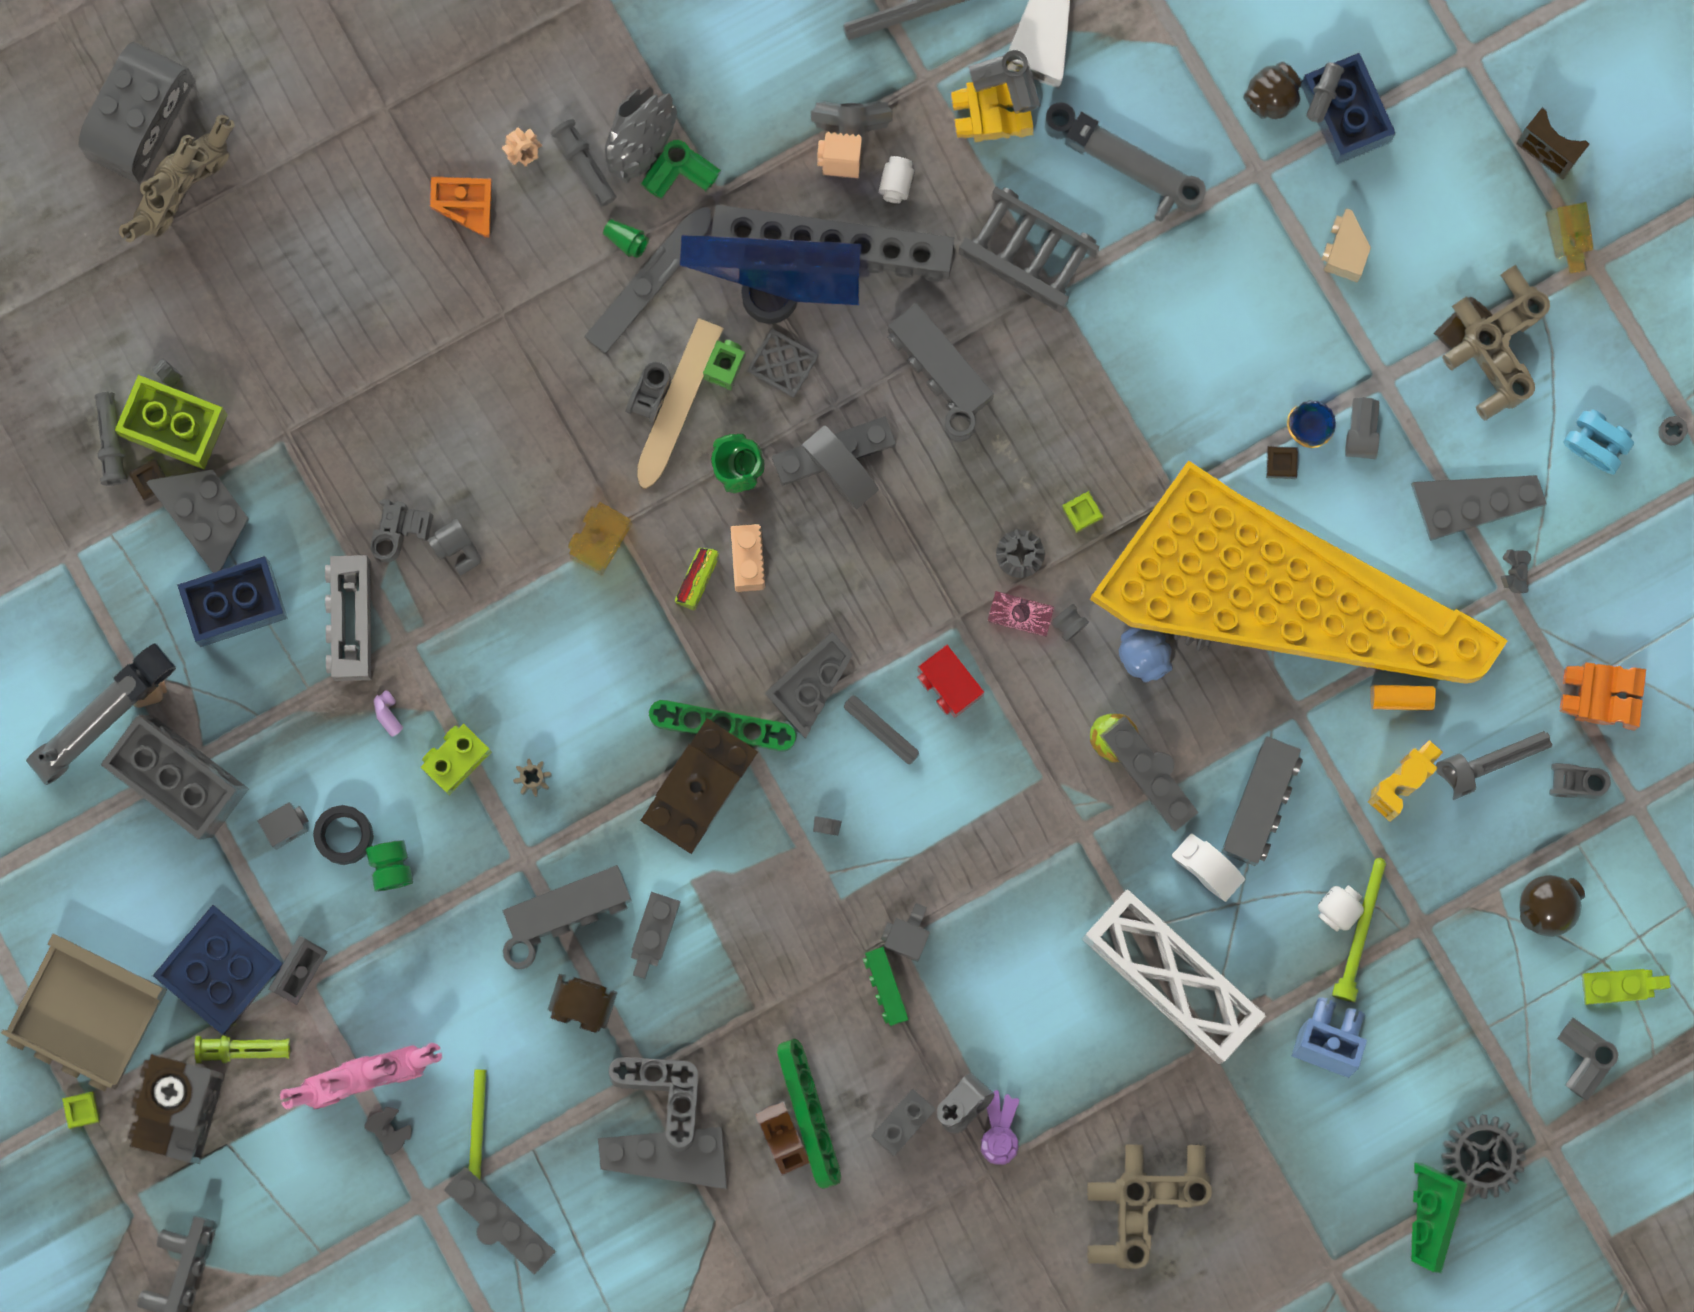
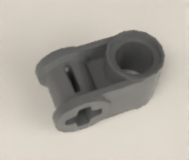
(648, 393)
(1576, 781)
(966, 1101)

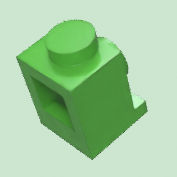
(724, 351)

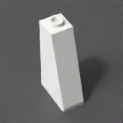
(1043, 40)

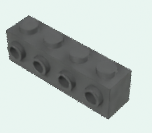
(1261, 801)

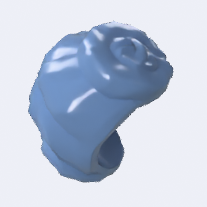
(1145, 654)

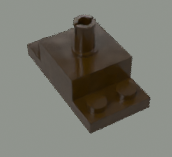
(699, 786)

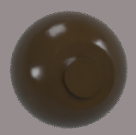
(1551, 905)

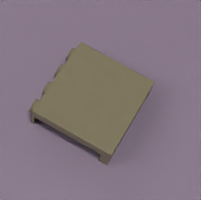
(84, 1014)

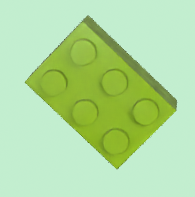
(171, 422)

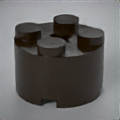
(581, 1002)

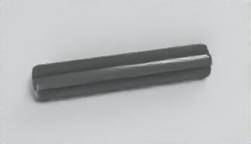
(881, 729)

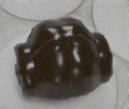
(1274, 91)

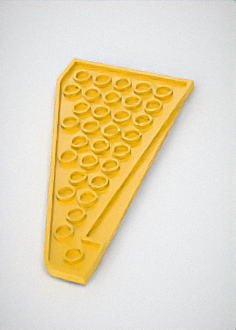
(1249, 578)

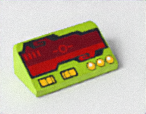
(697, 578)

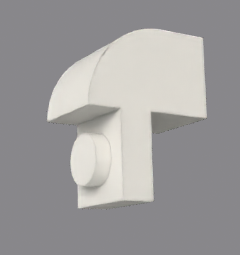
(1209, 866)

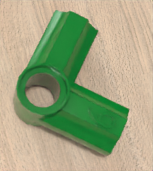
(692, 167)

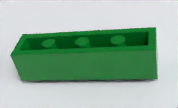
(884, 981)

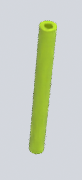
(477, 1122)

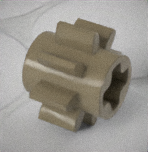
(530, 768)

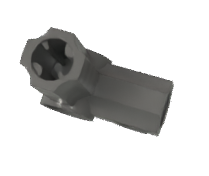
(1020, 84)
(851, 117)
(1590, 1071)

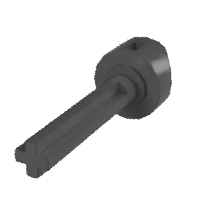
(1462, 774)

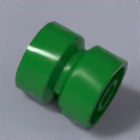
(389, 865)

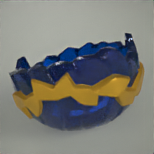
(1311, 424)

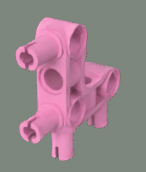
(361, 1076)

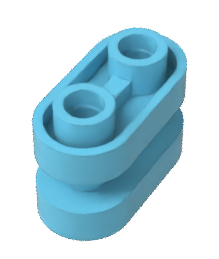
(1615, 438)

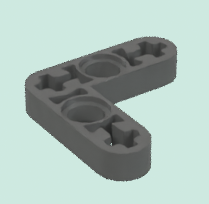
(676, 1091)

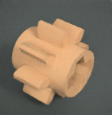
(521, 146)

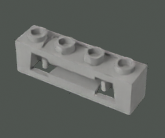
(348, 568)

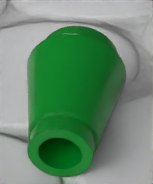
(626, 238)

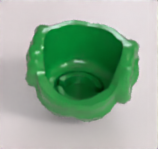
(737, 462)

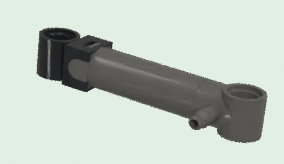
(1087, 136)
(130, 685)

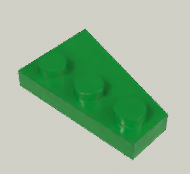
(1437, 1211)

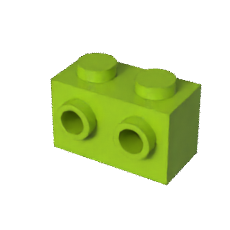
(455, 758)

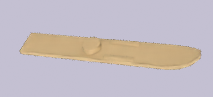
(677, 402)

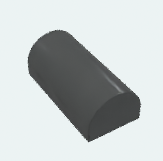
(298, 970)

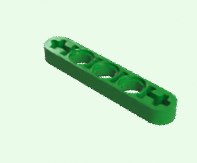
(738, 723)
(809, 1113)

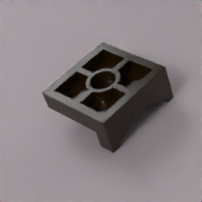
(1549, 147)

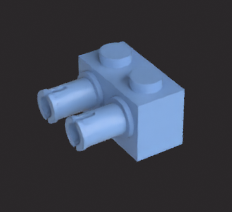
(1328, 1046)

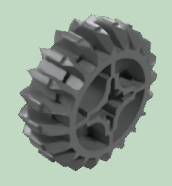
(1496, 1165)

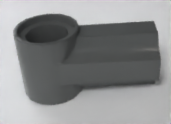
(1362, 438)

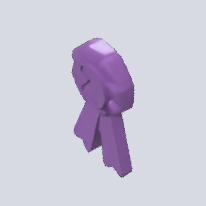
(999, 1143)

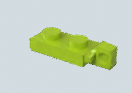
(1621, 986)

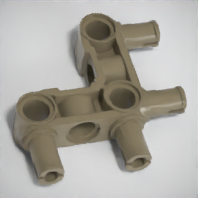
(174, 177)
(1497, 358)
(1134, 1214)

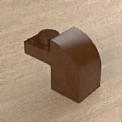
(782, 1138)

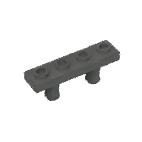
(190, 1267)

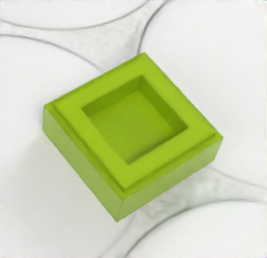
(1082, 511)
(81, 1110)

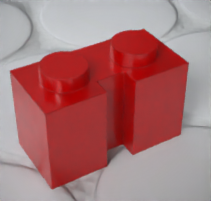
(950, 681)

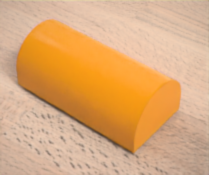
(1402, 697)

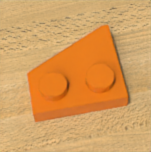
(464, 201)

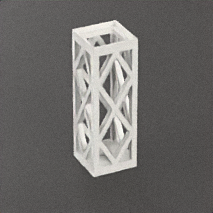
(1179, 1013)

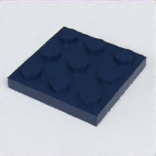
(218, 970)

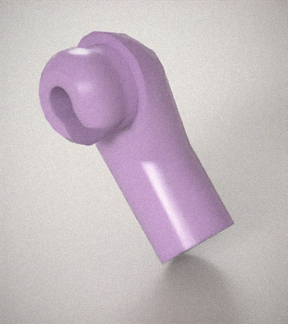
(384, 715)

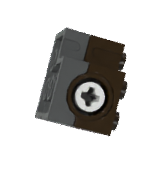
(174, 1108)

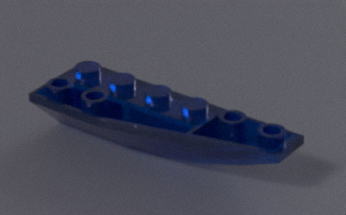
(780, 267)

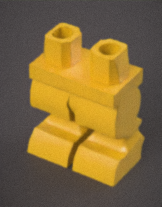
(989, 115)
(1406, 779)

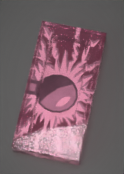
(1020, 614)

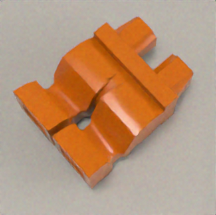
(1595, 693)

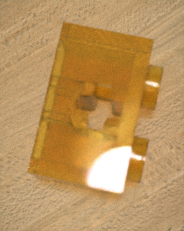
(614, 529)

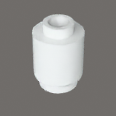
(896, 179)

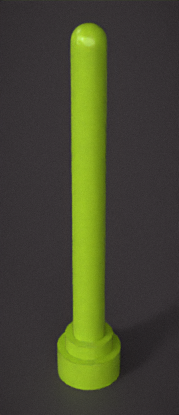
(1346, 986)

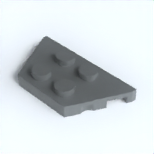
(203, 513)

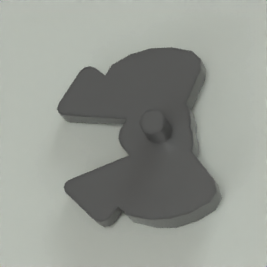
(1518, 573)
(391, 1140)

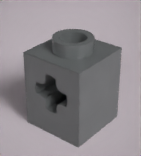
(284, 825)

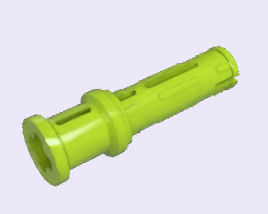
(222, 1049)

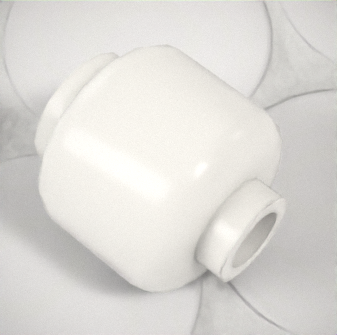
(1340, 908)

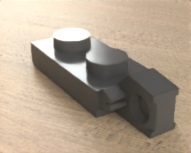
(653, 932)

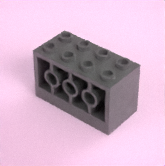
(174, 776)

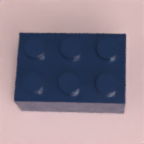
(1357, 116)
(232, 601)

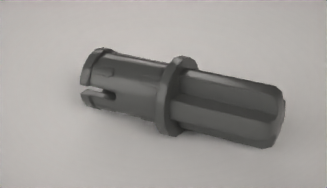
(1324, 92)

